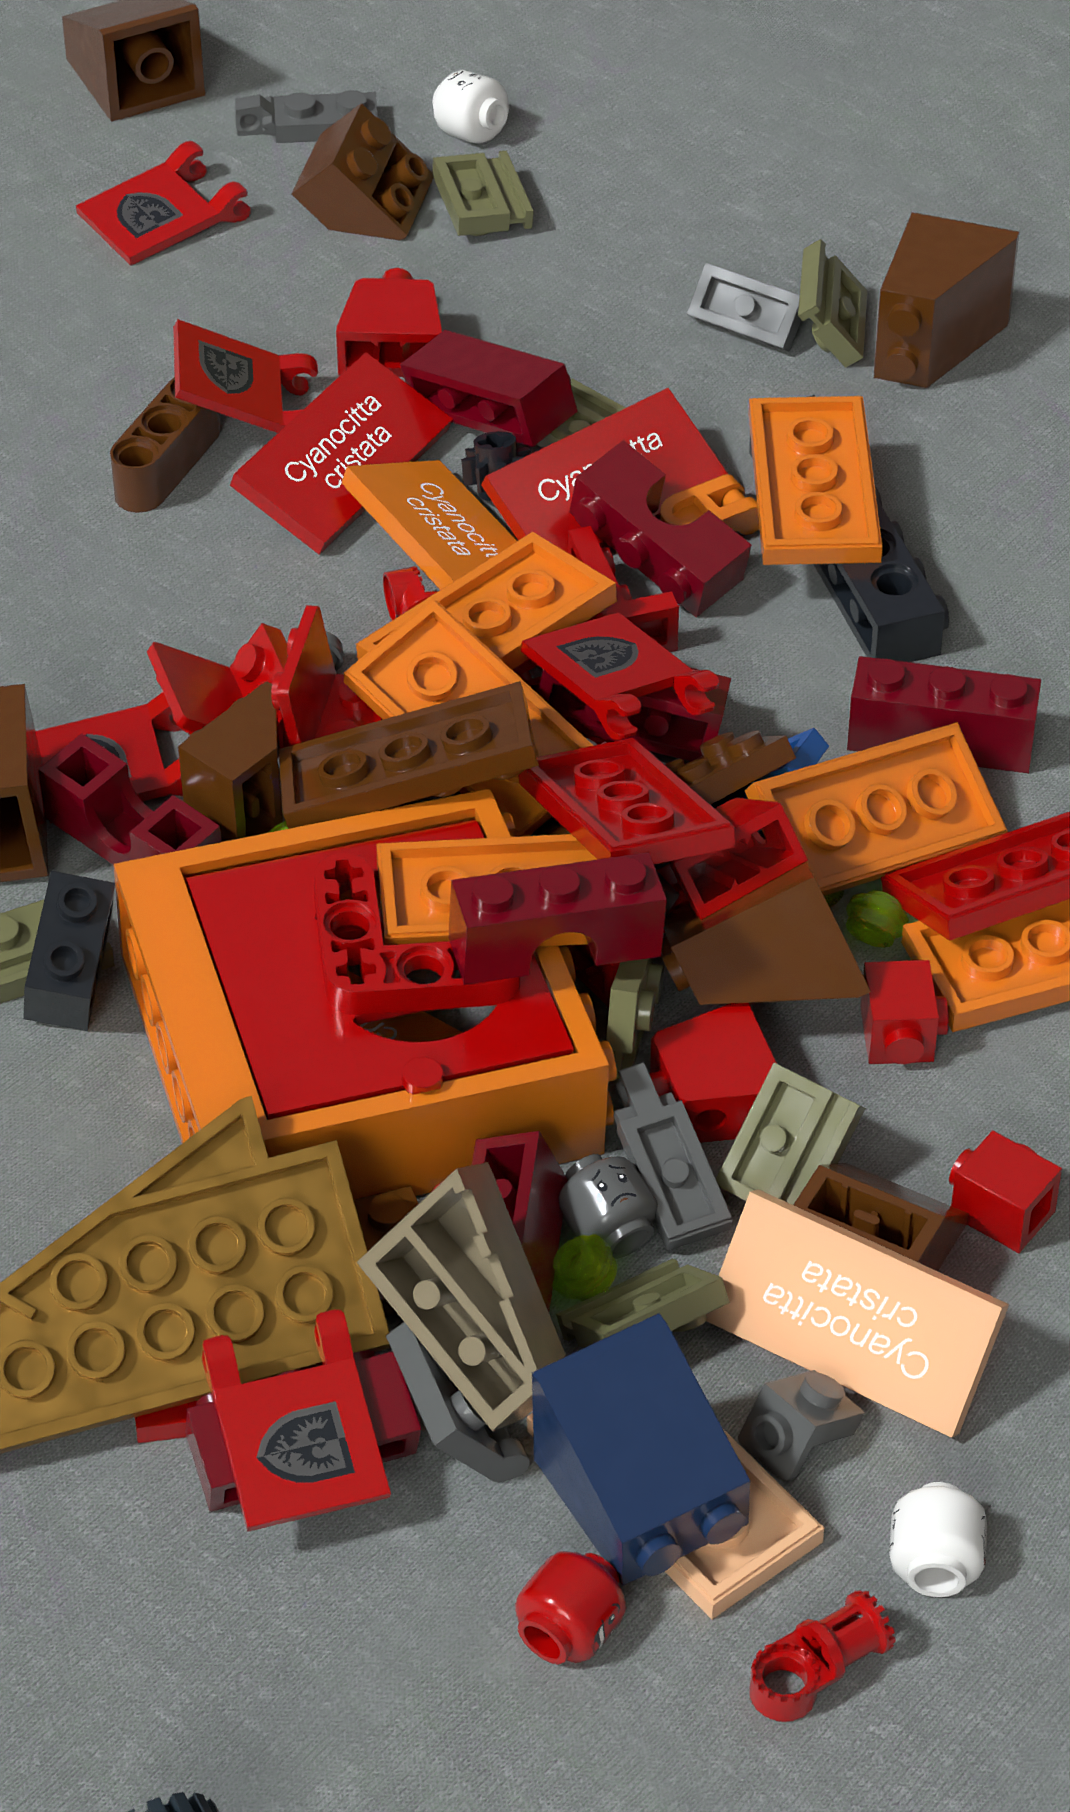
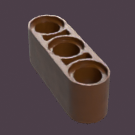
(160, 450)

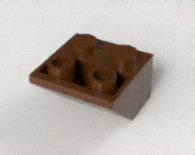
(363, 179)
(234, 768)
(884, 1212)

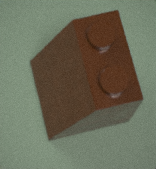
(137, 54)
(942, 297)
(21, 804)
(764, 947)

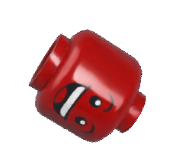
(570, 1607)

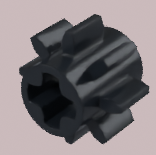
(490, 454)

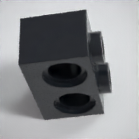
(68, 951)

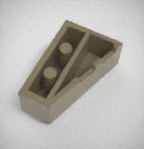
(469, 1293)

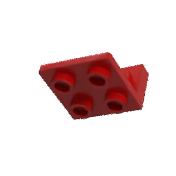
(204, 689)
(310, 692)

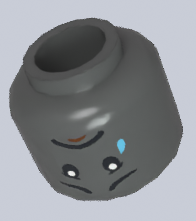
(609, 1201)

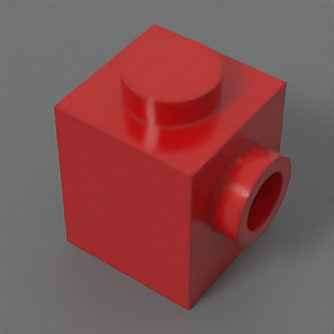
(902, 1012)
(1005, 1190)

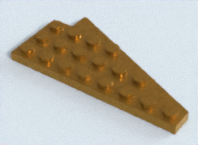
(183, 1254)

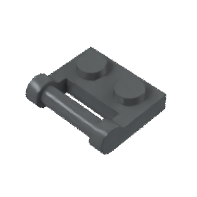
(451, 1418)

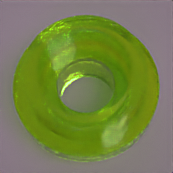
(875, 918)
(584, 1267)

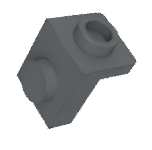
(796, 1416)

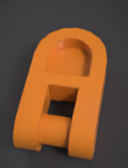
(722, 497)

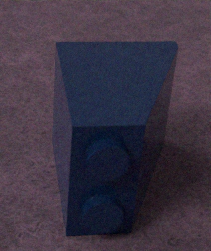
(637, 1450)

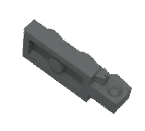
(297, 116)
(670, 1160)

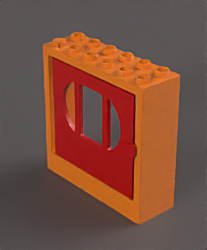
(391, 1104)

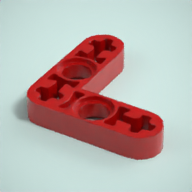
(384, 966)

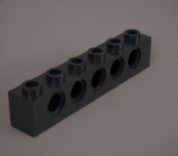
(888, 601)

